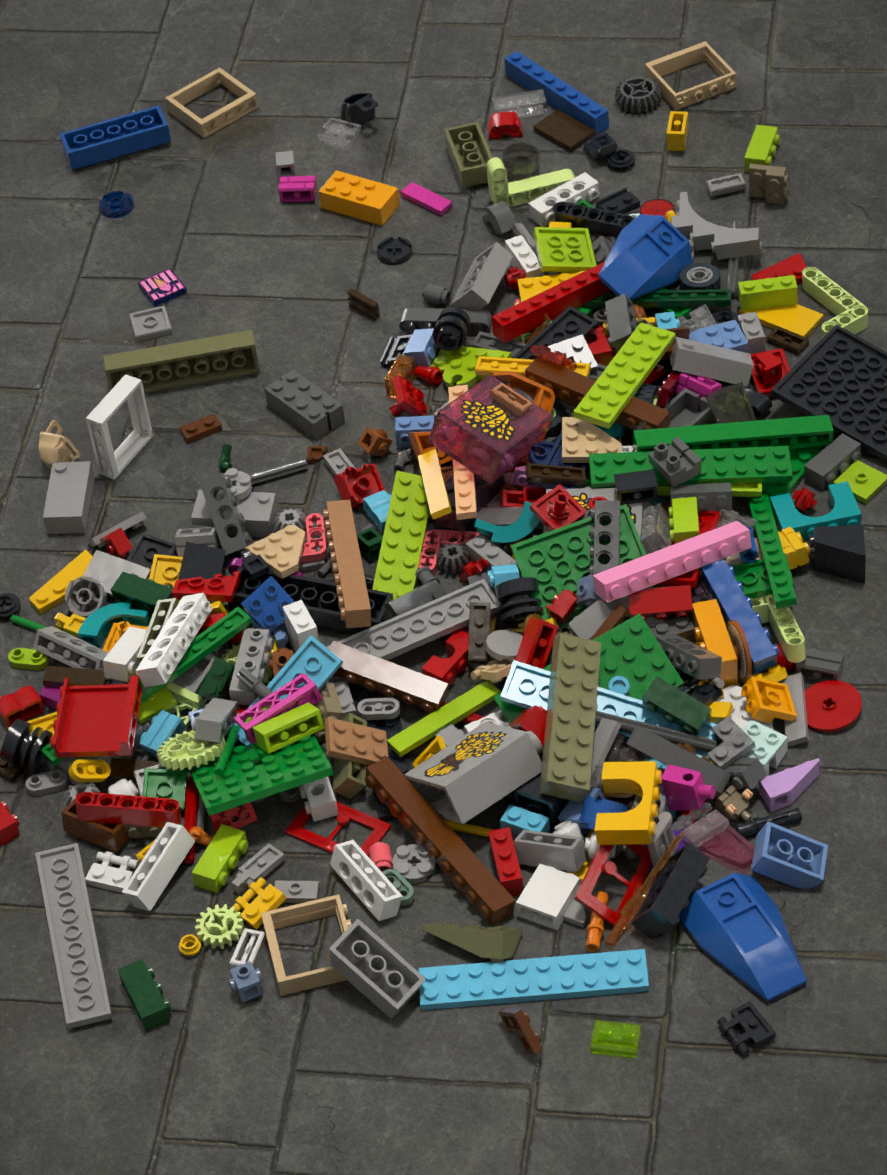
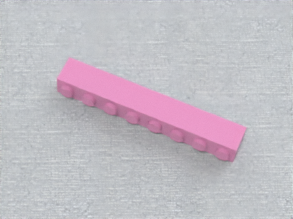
(672, 561)

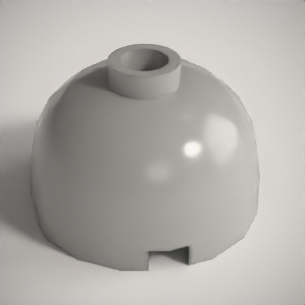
(85, 595)

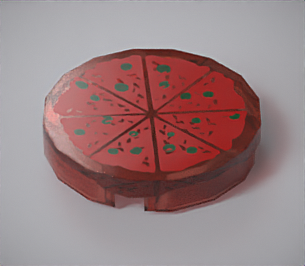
(656, 207)

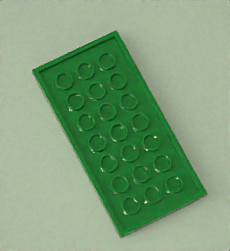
(627, 652)

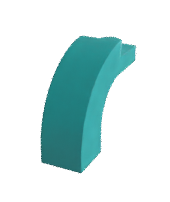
(507, 534)
(99, 623)

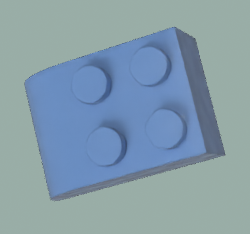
(723, 335)
(789, 857)

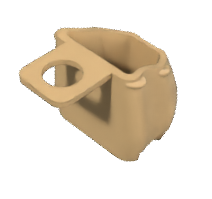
(55, 447)

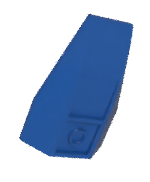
(645, 257)
(744, 934)

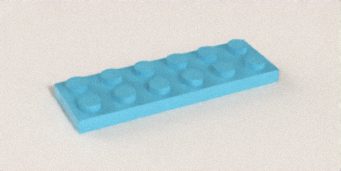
(312, 660)

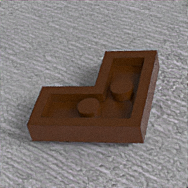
(518, 1021)

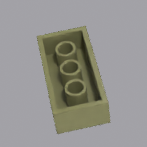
(468, 153)

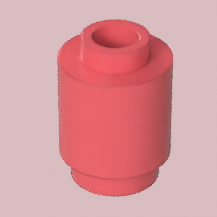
(381, 856)

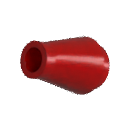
(432, 375)

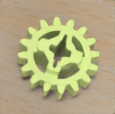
(219, 926)

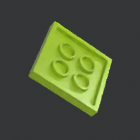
(564, 249)

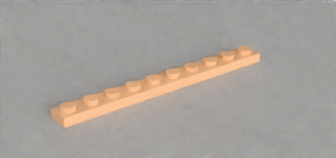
(463, 478)

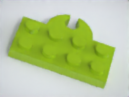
(461, 364)

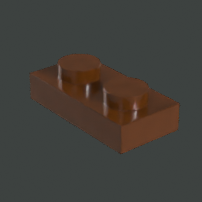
(201, 428)

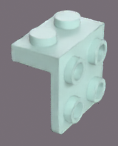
(767, 743)

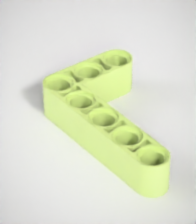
(523, 190)
(850, 312)
(783, 625)

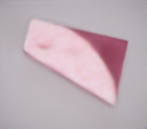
(729, 847)

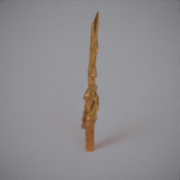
(634, 903)

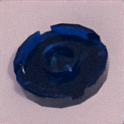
(116, 204)

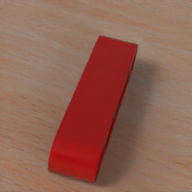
(127, 809)

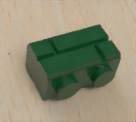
(217, 680)

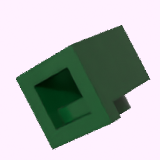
(370, 543)

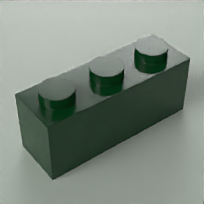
(139, 591)
(676, 706)
(145, 994)

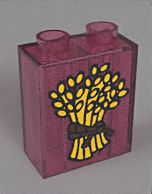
(486, 433)

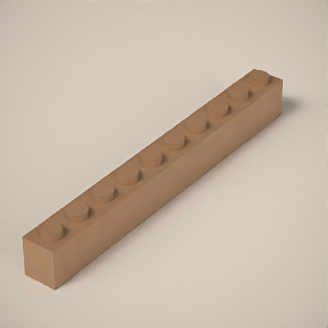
(347, 564)

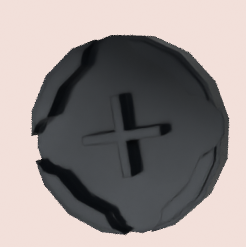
(394, 251)

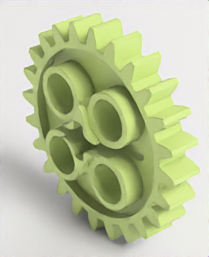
(187, 751)

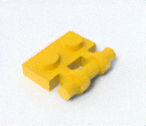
(266, 900)

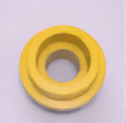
(186, 942)

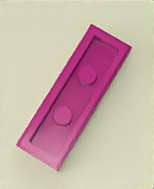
(426, 199)

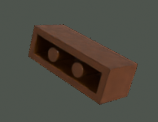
(106, 835)

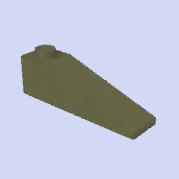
(491, 943)

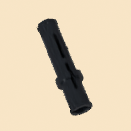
(779, 819)

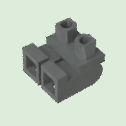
(675, 461)

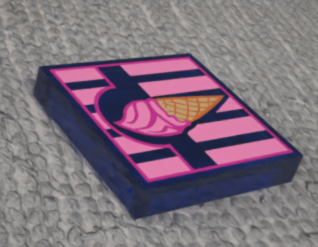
(162, 287)

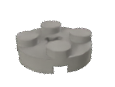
(240, 484)
(411, 853)

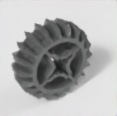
(638, 94)

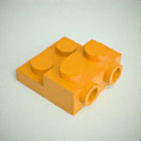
(768, 700)

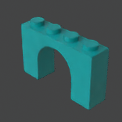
(843, 513)

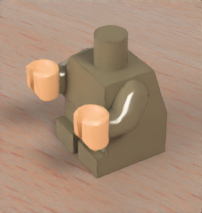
(733, 804)

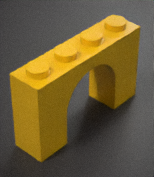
(637, 824)

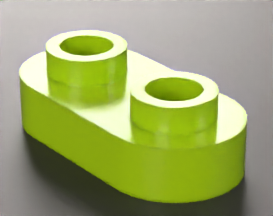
(28, 659)

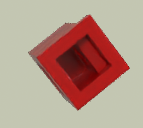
(768, 366)
(117, 543)
(562, 606)

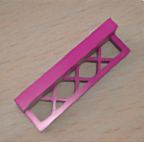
(296, 698)

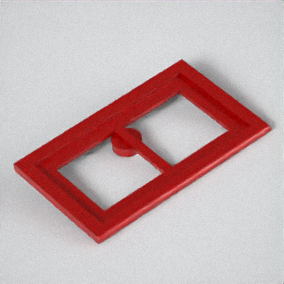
(345, 815)
(609, 868)

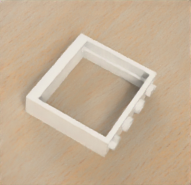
(111, 462)

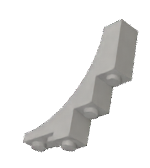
(705, 235)

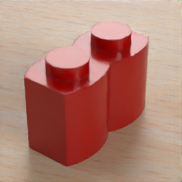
(20, 705)

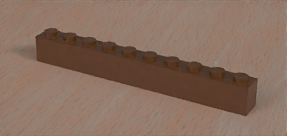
(440, 841)

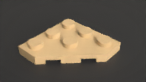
(584, 438)
(281, 550)

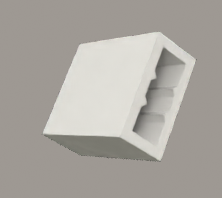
(299, 624)
(547, 896)

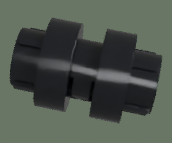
(451, 329)

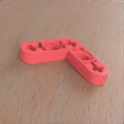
(441, 538)
(309, 548)

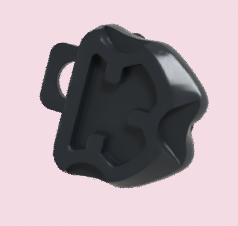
(358, 108)

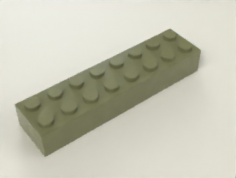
(186, 362)
(570, 718)

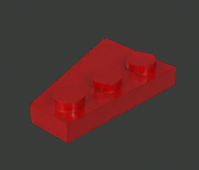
(791, 266)

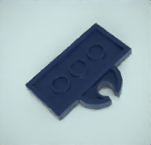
(551, 455)

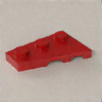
(215, 589)

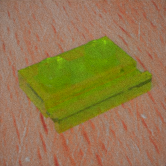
(615, 1038)

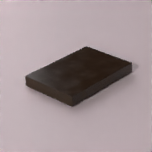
(564, 130)

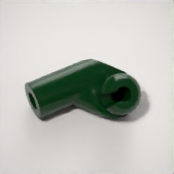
(224, 463)

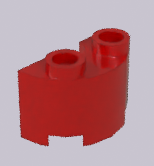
(504, 123)

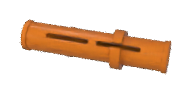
(595, 929)

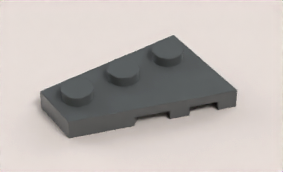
(415, 598)

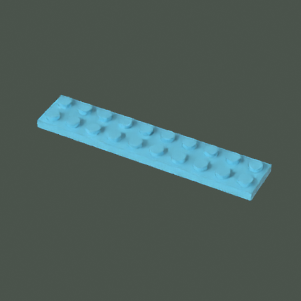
(530, 687)
(534, 979)

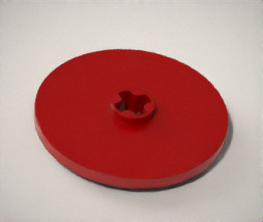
(844, 709)

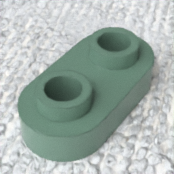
(401, 885)

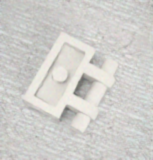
(109, 877)

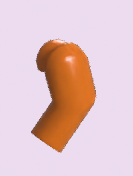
(200, 836)

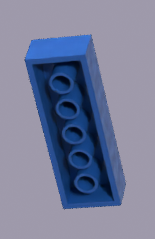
(115, 137)

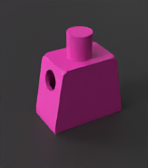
(685, 788)

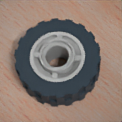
(700, 277)

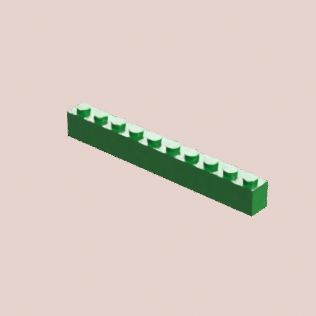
(790, 432)

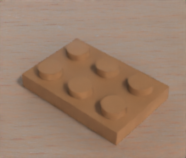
(355, 742)

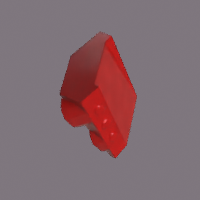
(358, 483)

